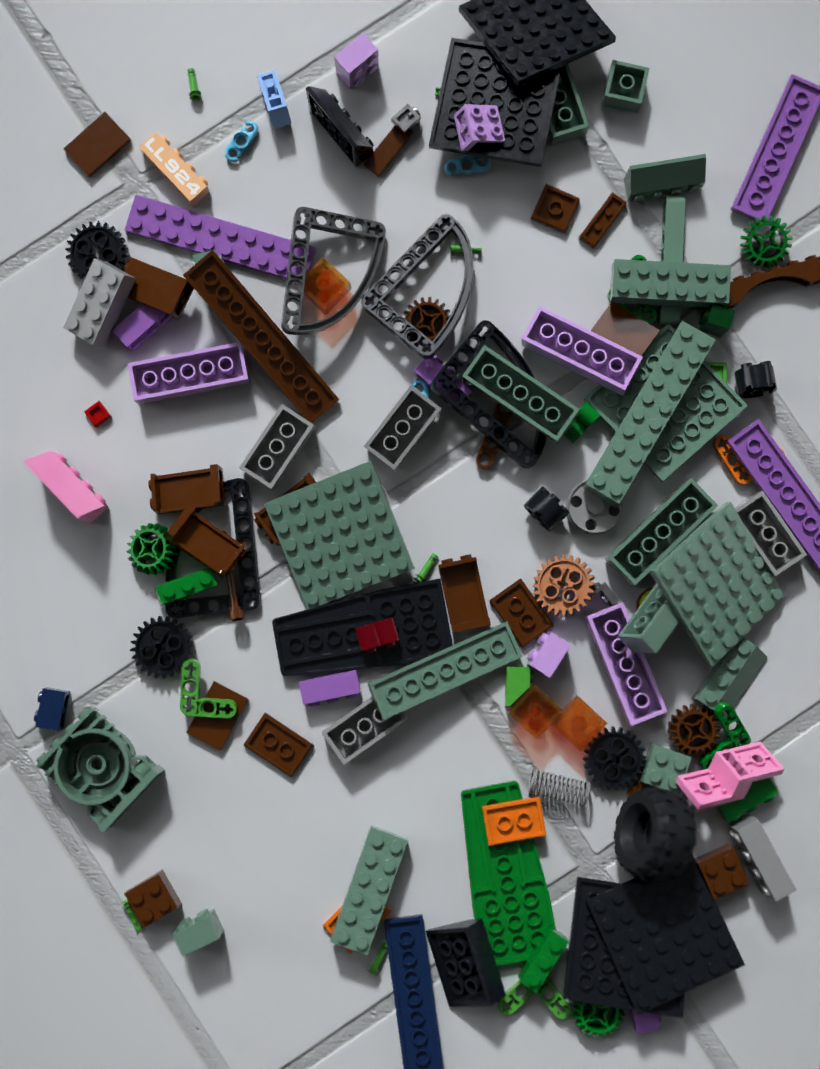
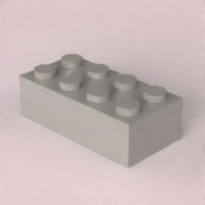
(99, 303)
(403, 427)
(277, 447)
(770, 533)
(360, 730)
(762, 857)

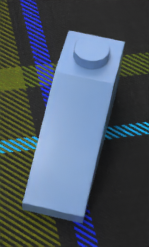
(274, 99)

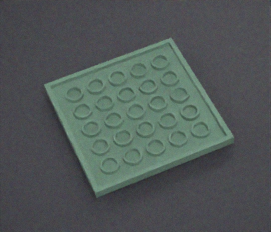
(698, 417)
(339, 535)
(717, 584)

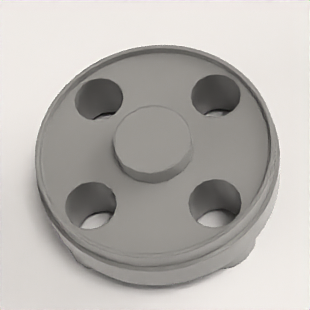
(591, 509)

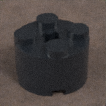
(755, 379)
(546, 509)

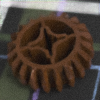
(423, 315)
(689, 736)

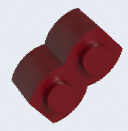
(377, 634)

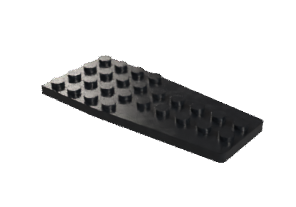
(327, 638)

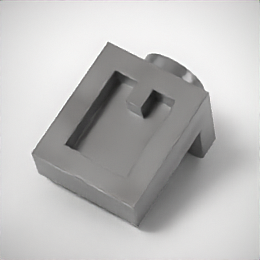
(406, 118)
(607, 594)

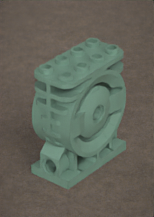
(60, 765)

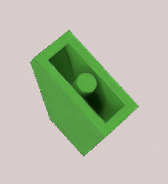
(516, 682)

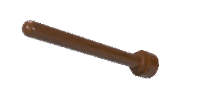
(236, 612)

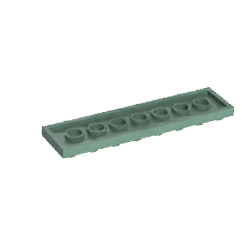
(444, 670)

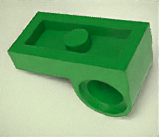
(583, 421)

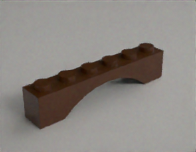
(803, 273)

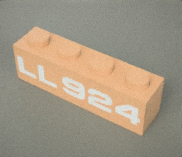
(174, 169)

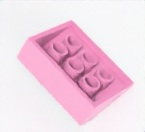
(67, 485)

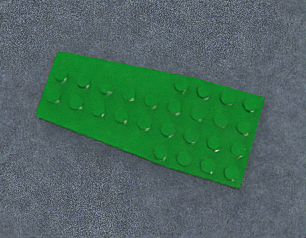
(505, 880)

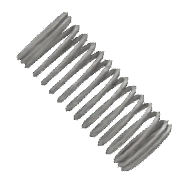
(584, 796)

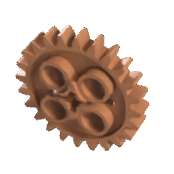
(547, 582)

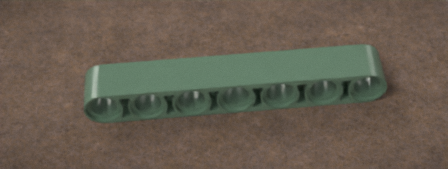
(672, 248)

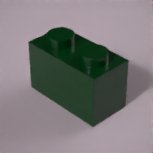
(716, 320)

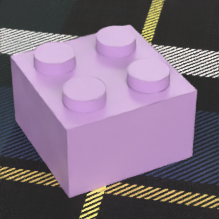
(357, 61)
(548, 653)

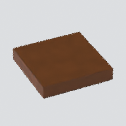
(555, 208)

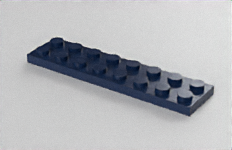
(413, 992)

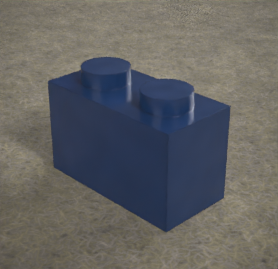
(51, 709)

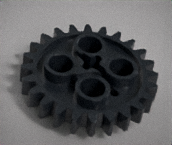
(112, 244)
(146, 639)
(623, 773)

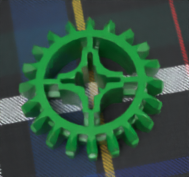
(763, 248)
(142, 549)
(591, 1015)

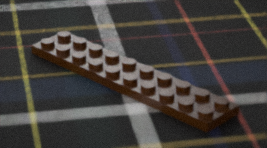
(260, 336)

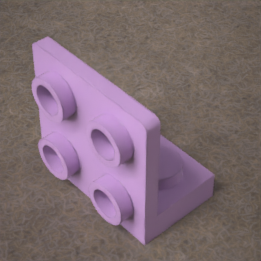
(478, 124)

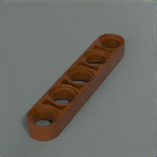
(491, 452)

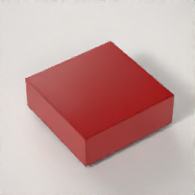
(97, 414)

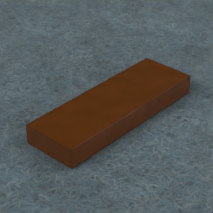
(387, 150)
(602, 220)

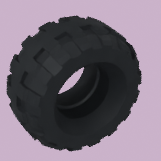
(655, 835)

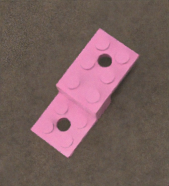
(729, 775)

